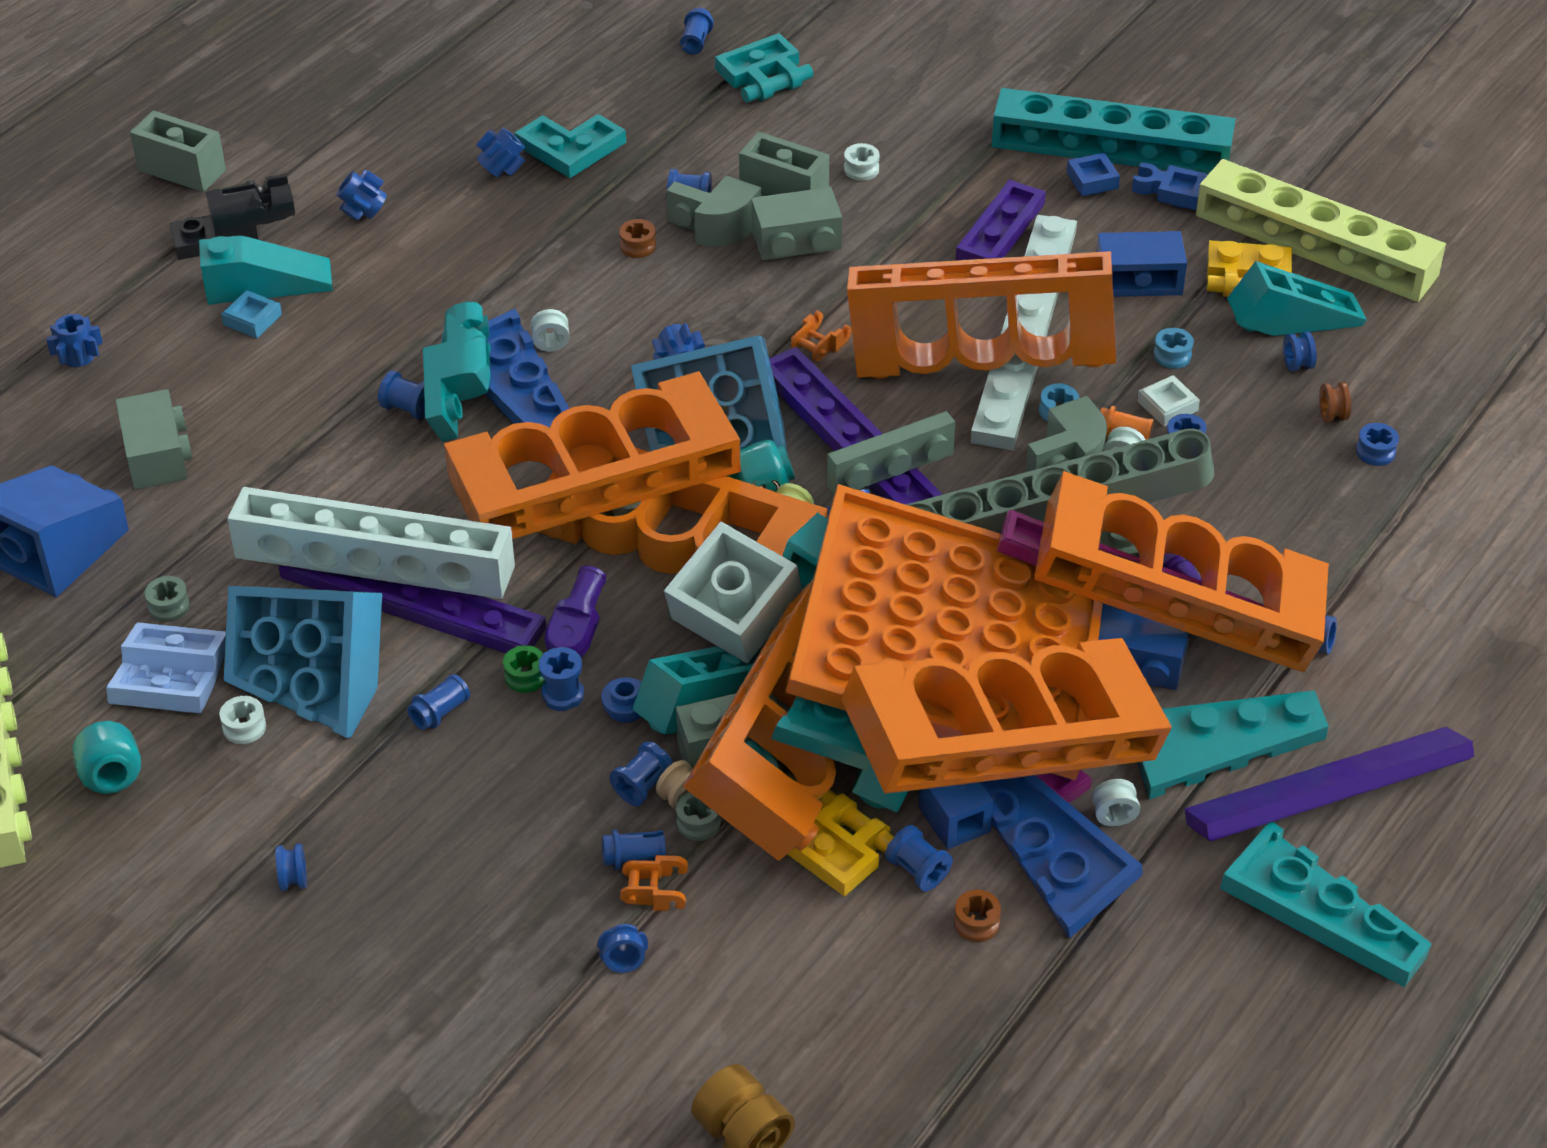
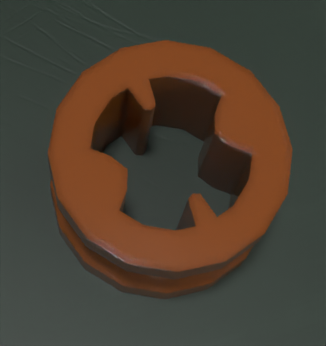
(637, 238)
(1335, 402)
(974, 929)

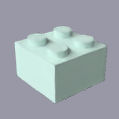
(733, 591)

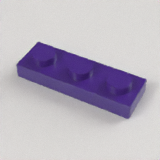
(1002, 222)

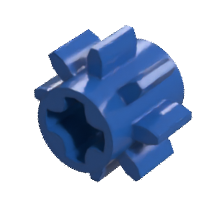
(500, 152)
(361, 194)
(74, 340)
(676, 340)

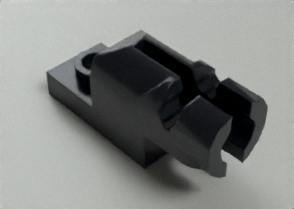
(235, 213)

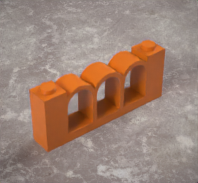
(884, 349)
(682, 407)
(718, 500)
(1291, 584)
(1100, 674)
(740, 781)

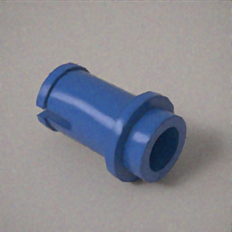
(697, 25)
(429, 708)
(632, 846)

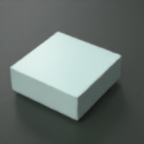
(1168, 399)

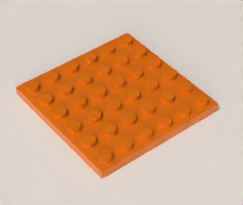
(923, 588)

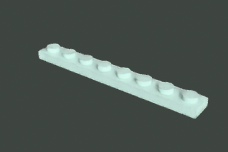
(1010, 385)

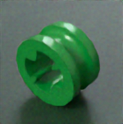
(521, 657)

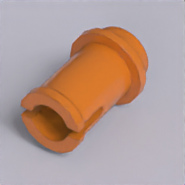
(1119, 419)

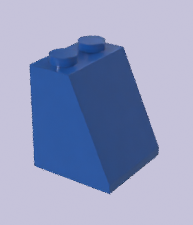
(56, 527)

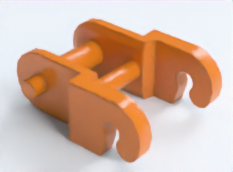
(832, 341)
(654, 871)

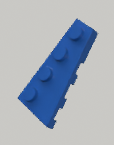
(518, 376)
(1060, 850)

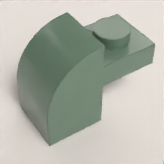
(716, 216)
(1072, 433)

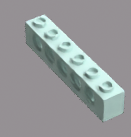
(372, 542)

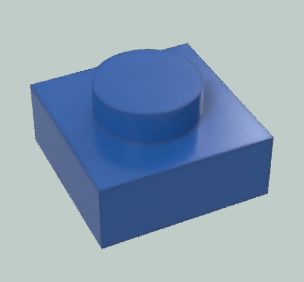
(1093, 174)

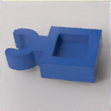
(1173, 187)

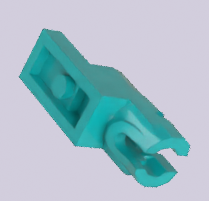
(456, 367)

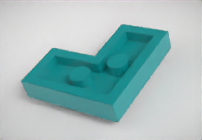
(574, 149)

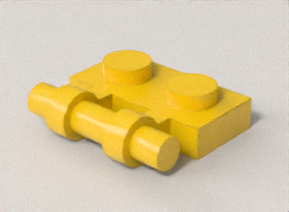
(1231, 260)
(837, 855)

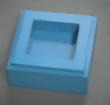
(251, 314)

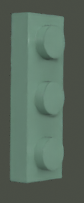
(891, 453)

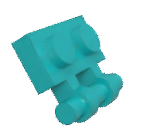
(761, 59)

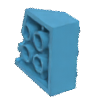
(739, 380)
(305, 650)

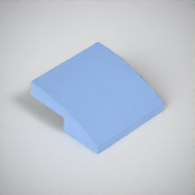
(167, 667)

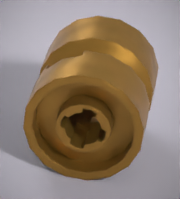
(737, 1108)

